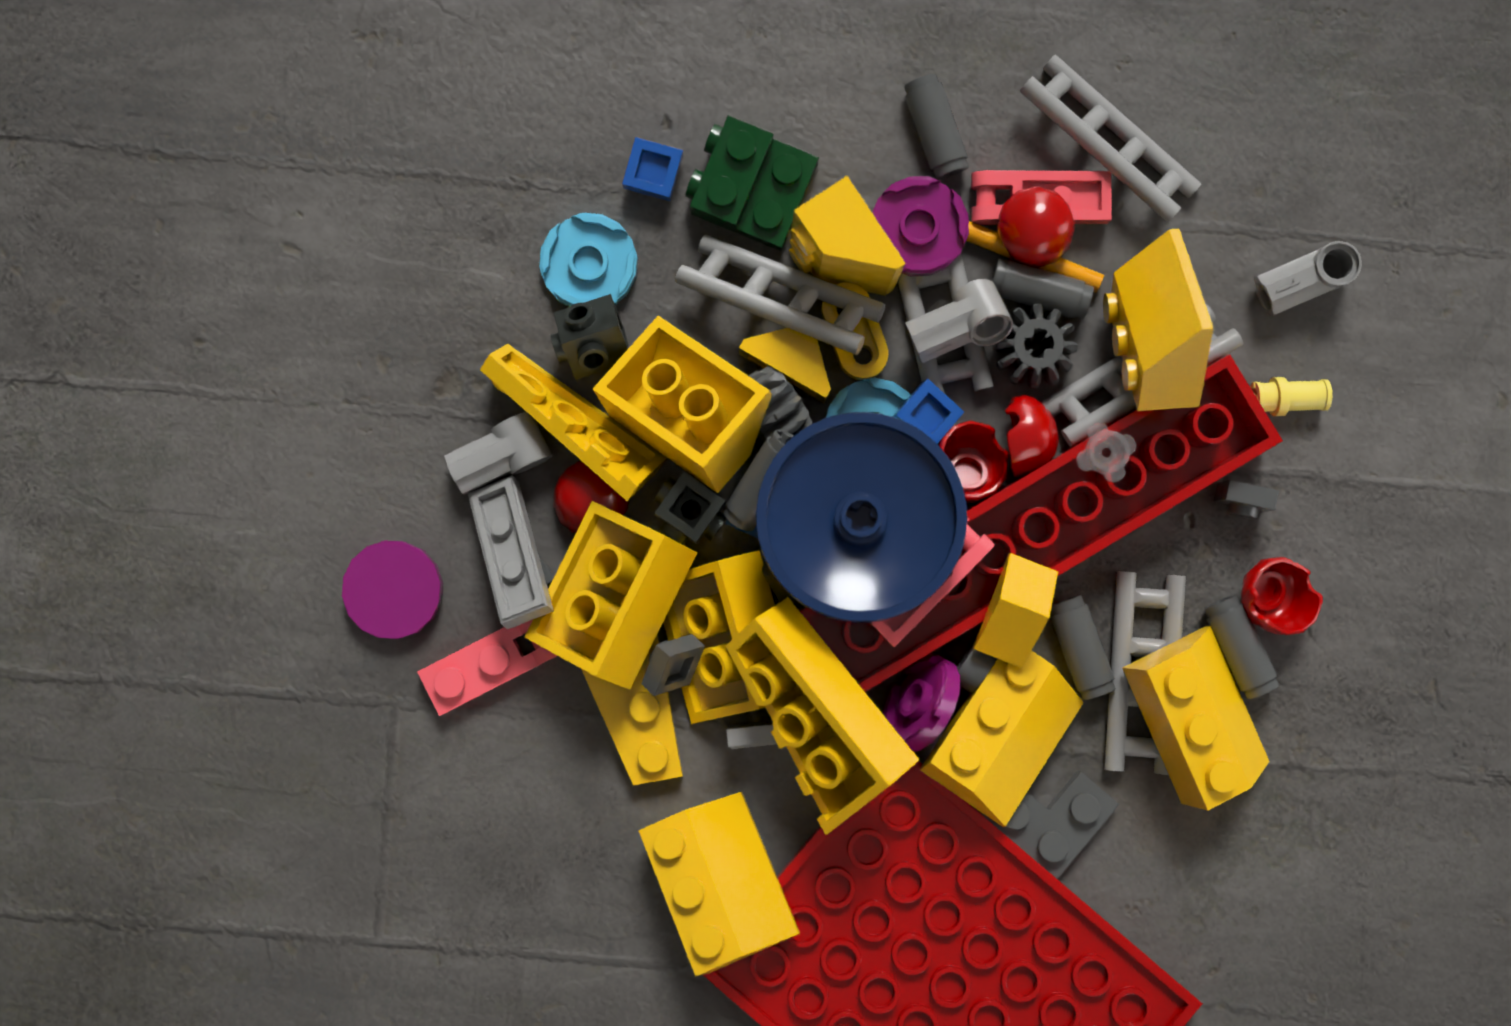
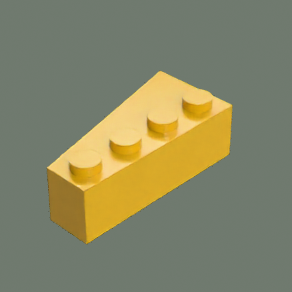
(819, 713)

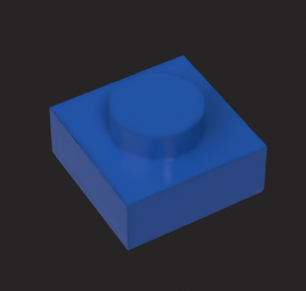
(652, 169)
(930, 411)

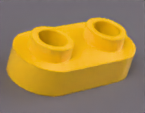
(873, 341)

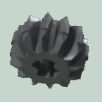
(1049, 359)
(785, 407)

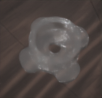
(1119, 445)

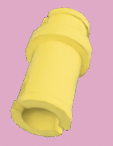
(1281, 396)

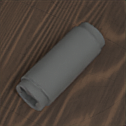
(936, 126)
(1036, 285)
(743, 501)
(1082, 647)
(1241, 647)

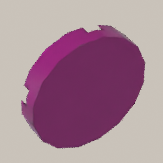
(923, 223)
(392, 589)
(923, 701)

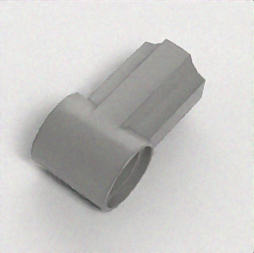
(1305, 277)
(974, 317)
(510, 448)

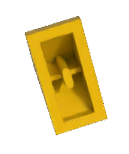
(794, 356)
(1017, 611)

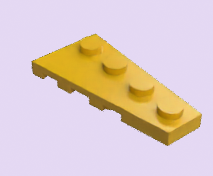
(584, 429)
(639, 726)

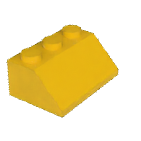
(843, 241)
(1160, 326)
(685, 403)
(611, 595)
(715, 607)
(1198, 720)
(1004, 736)
(718, 883)

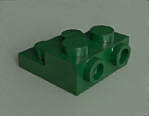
(750, 182)

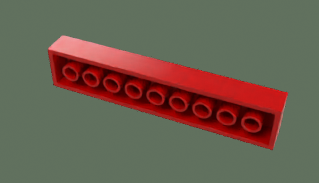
(1070, 513)

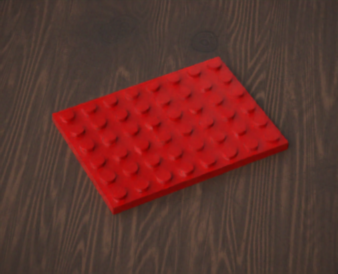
(942, 922)

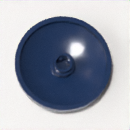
(861, 517)

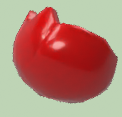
(1036, 226)
(1033, 435)
(977, 458)
(577, 490)
(1280, 596)

